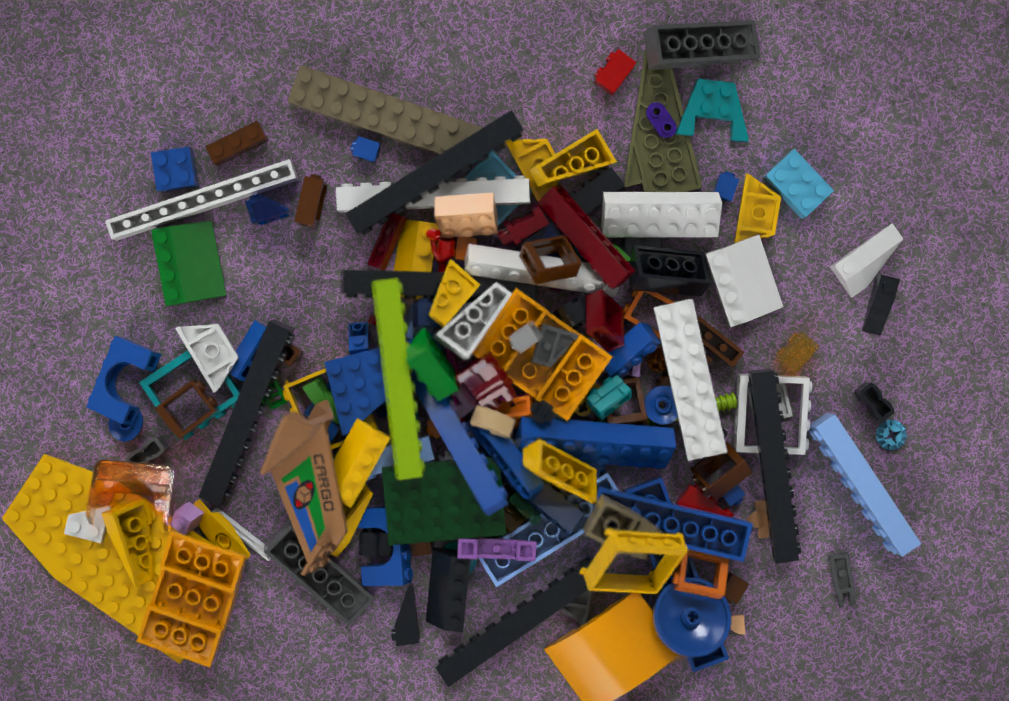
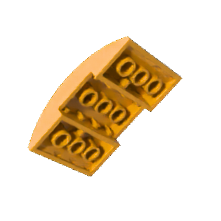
(560, 385)
(192, 599)
(611, 651)

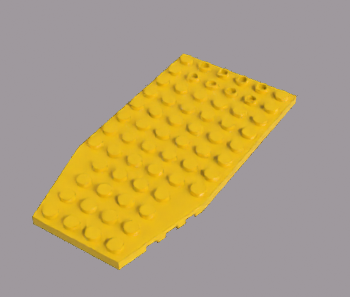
(84, 566)

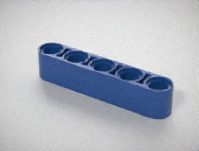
(510, 461)

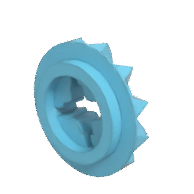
(883, 431)

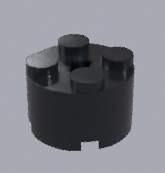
(573, 312)

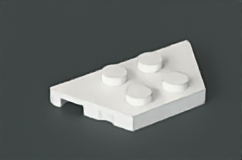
(210, 351)

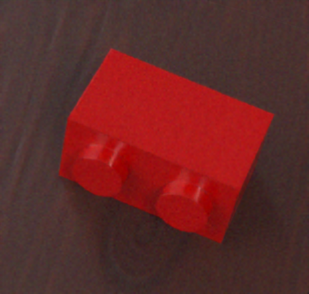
(614, 72)

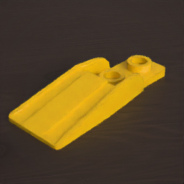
(220, 531)

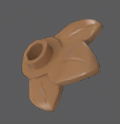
(759, 519)

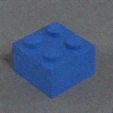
(174, 169)

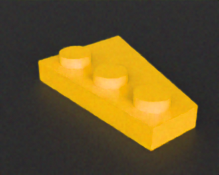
(452, 293)

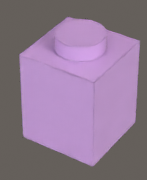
(186, 518)

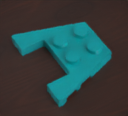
(714, 101)

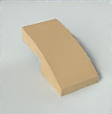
(492, 420)

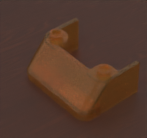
(131, 478)

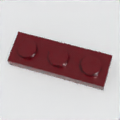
(386, 242)

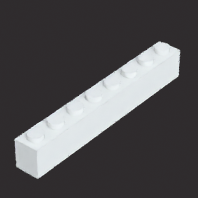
(508, 266)

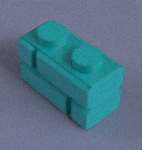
(608, 397)

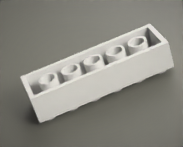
(661, 214)

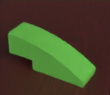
(318, 391)

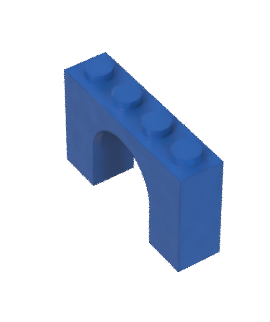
(104, 395)
(398, 569)

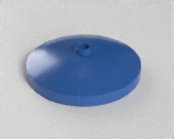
(709, 620)

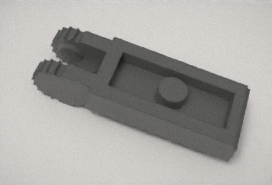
(842, 577)

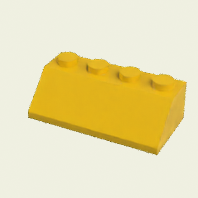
(414, 248)
(358, 459)
(561, 469)

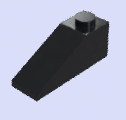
(880, 303)
(406, 626)

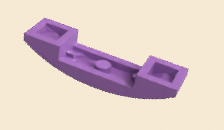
(497, 549)

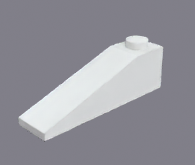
(863, 263)

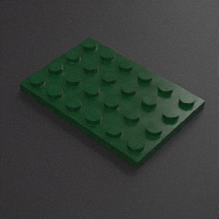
(437, 506)

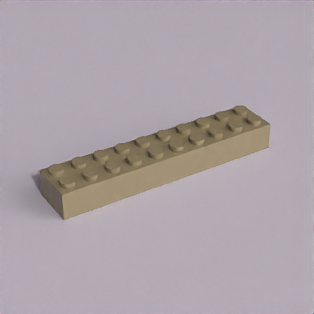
(377, 112)

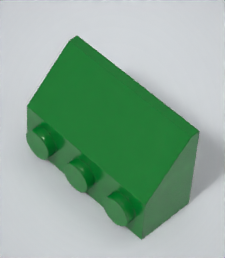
(431, 366)

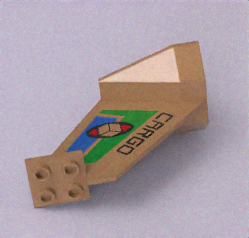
(308, 483)

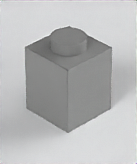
(525, 337)

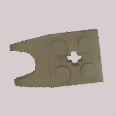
(624, 519)

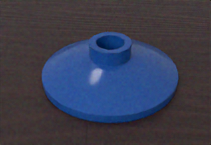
(654, 412)
(126, 432)

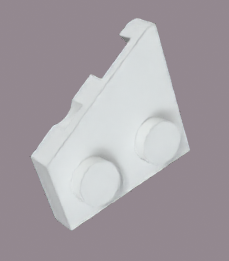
(78, 526)

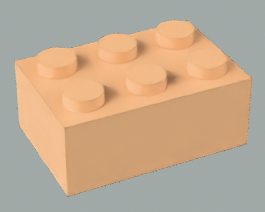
(466, 215)

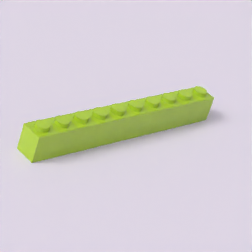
(396, 379)

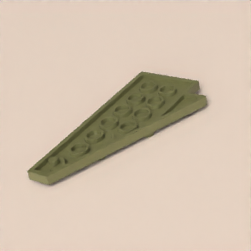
(653, 160)

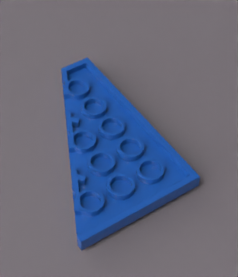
(358, 385)

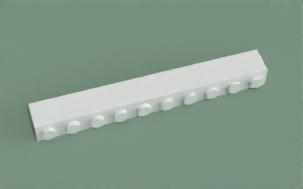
(505, 192)
(202, 200)

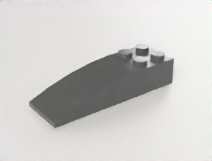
(700, 44)
(329, 584)

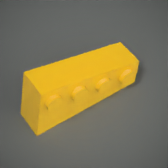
(578, 158)

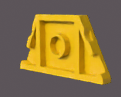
(529, 154)
(757, 210)

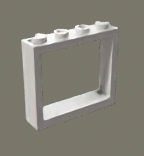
(740, 414)

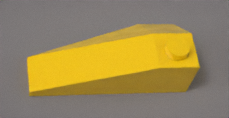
(353, 516)
(130, 533)

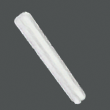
(246, 536)

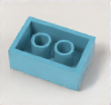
(798, 184)

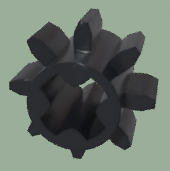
(542, 411)

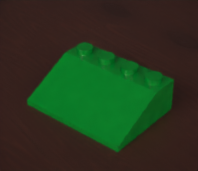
(188, 263)

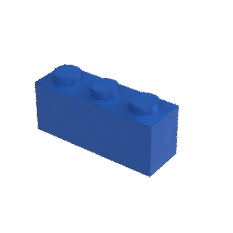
(637, 344)
(247, 350)

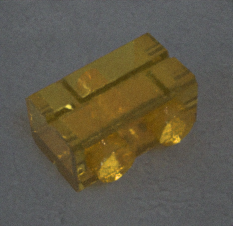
(796, 352)

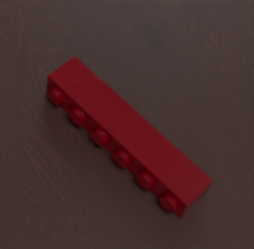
(586, 237)

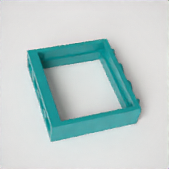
(173, 365)

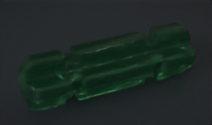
(525, 509)

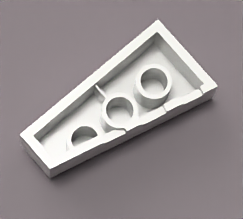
(470, 325)

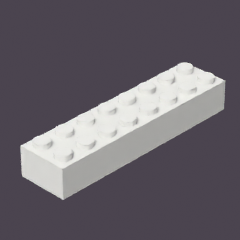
(690, 379)

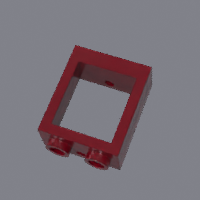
(598, 307)

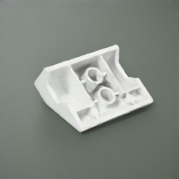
(743, 280)

